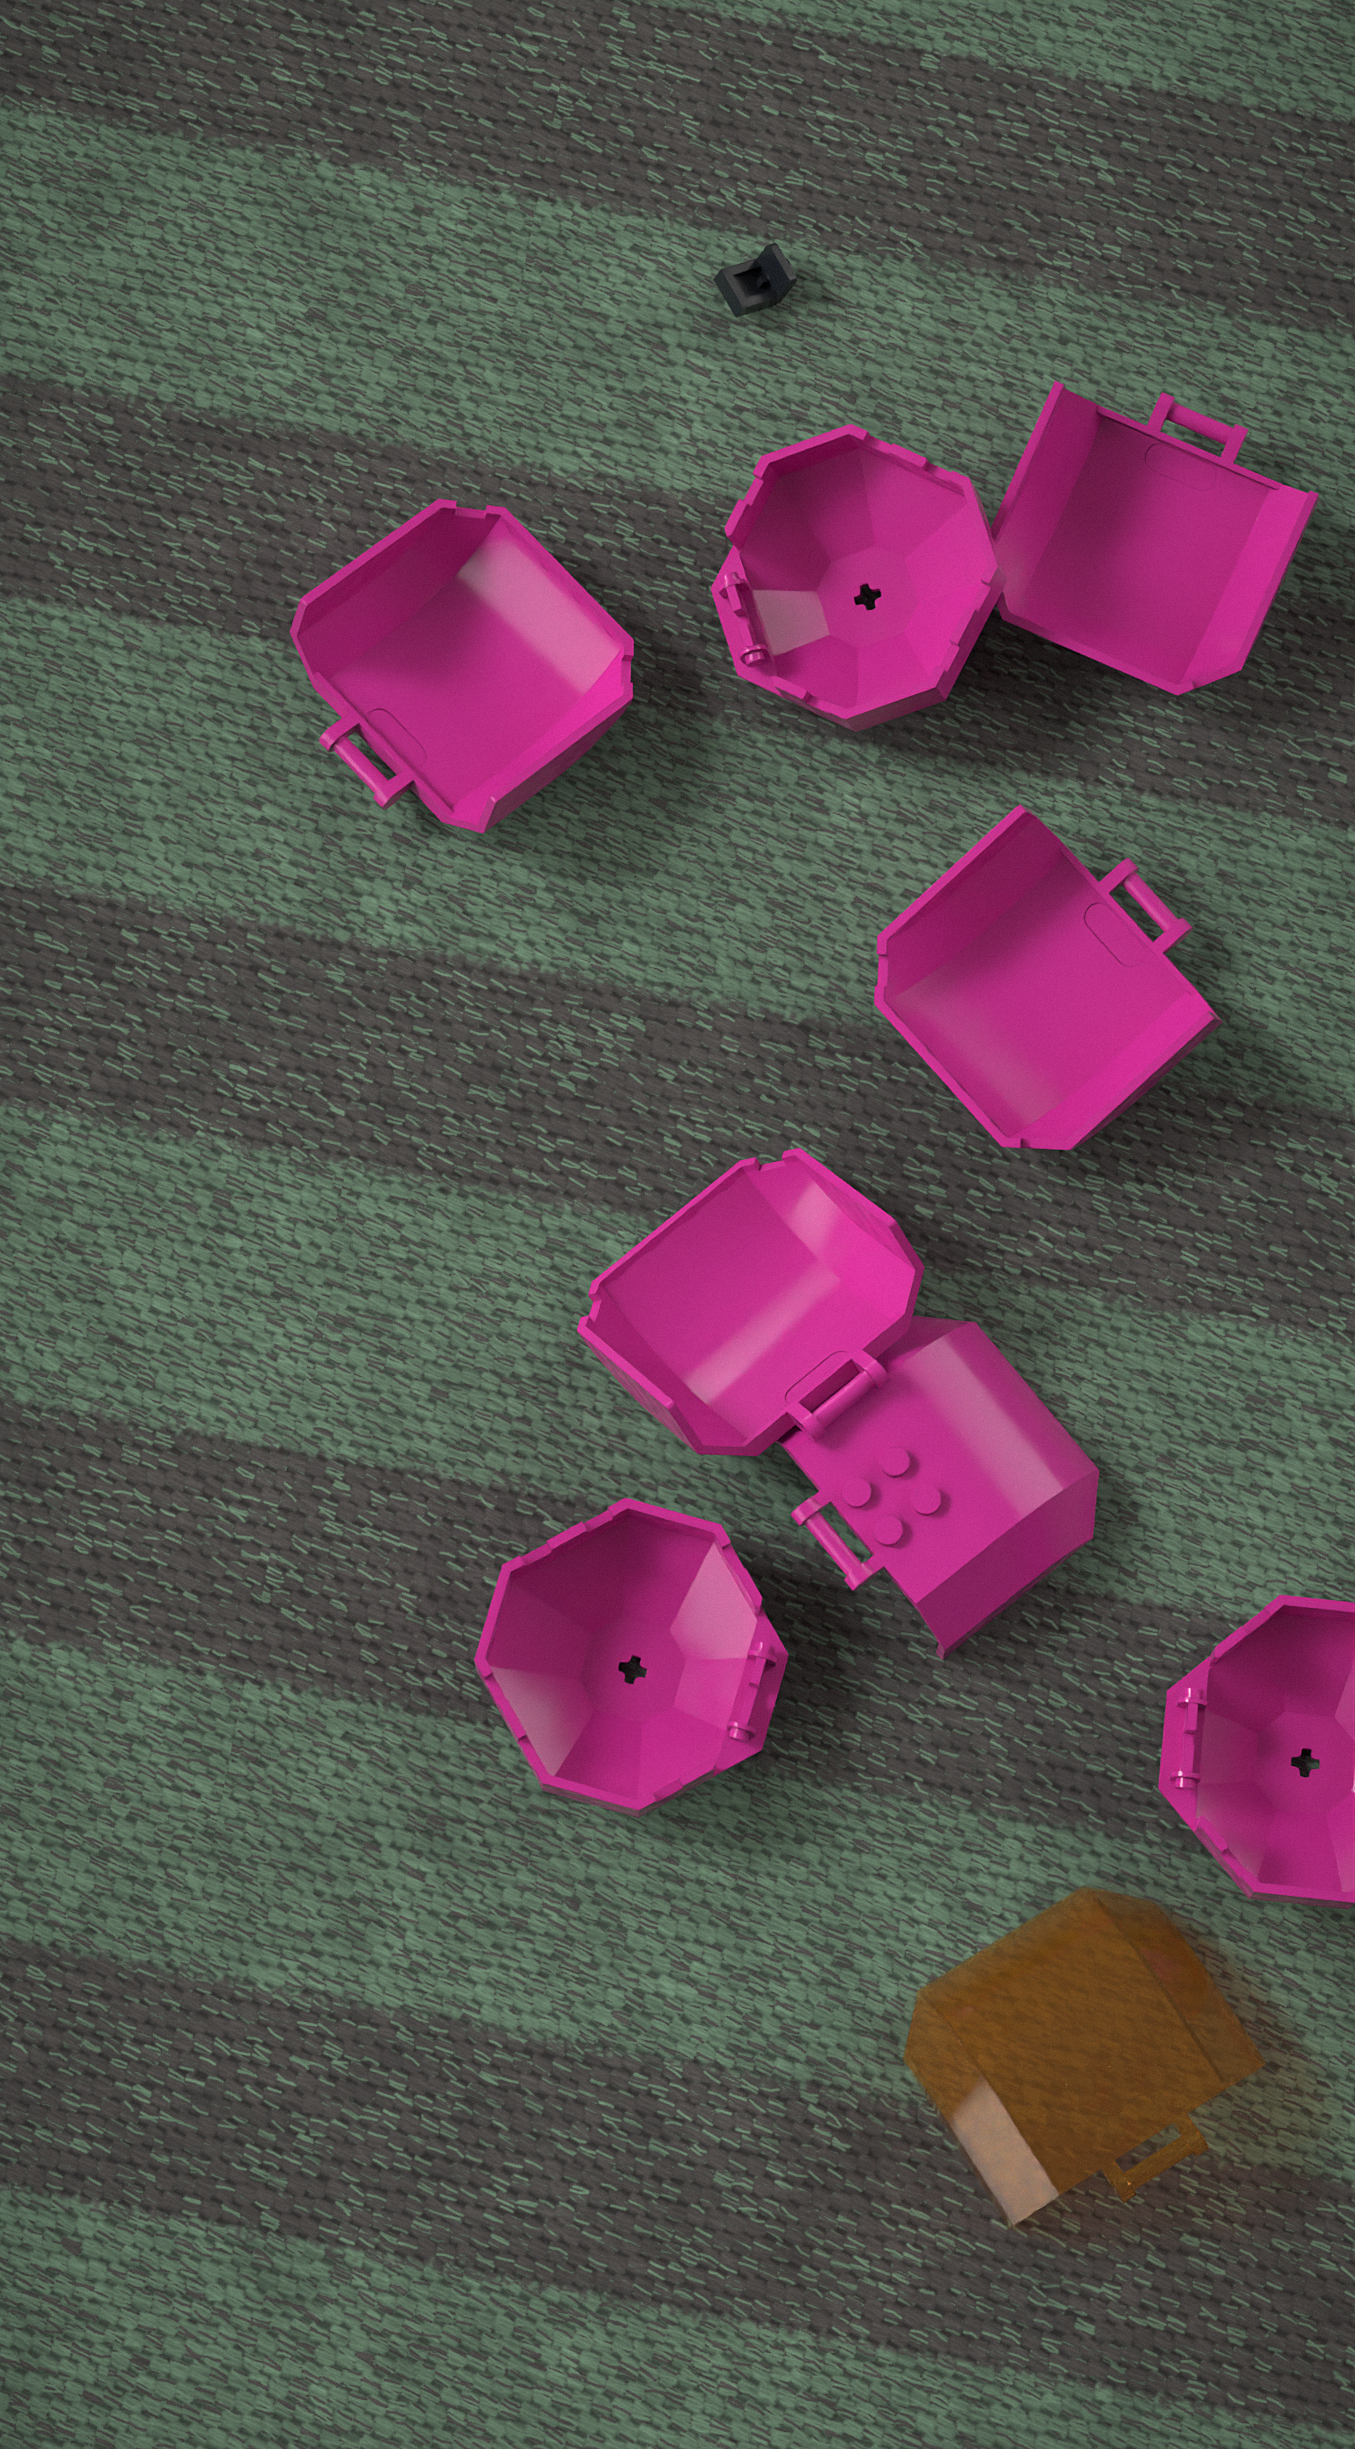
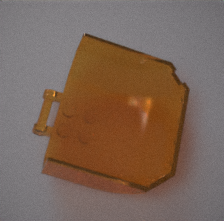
(1075, 2049)

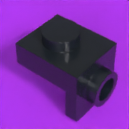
(757, 282)

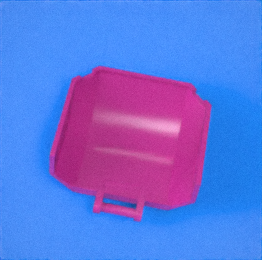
(1144, 542)
(462, 663)
(1039, 987)
(757, 1307)
(949, 1480)

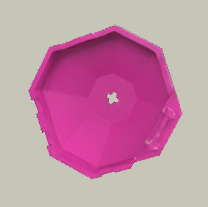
(842, 519)
(620, 1590)
(1230, 1746)

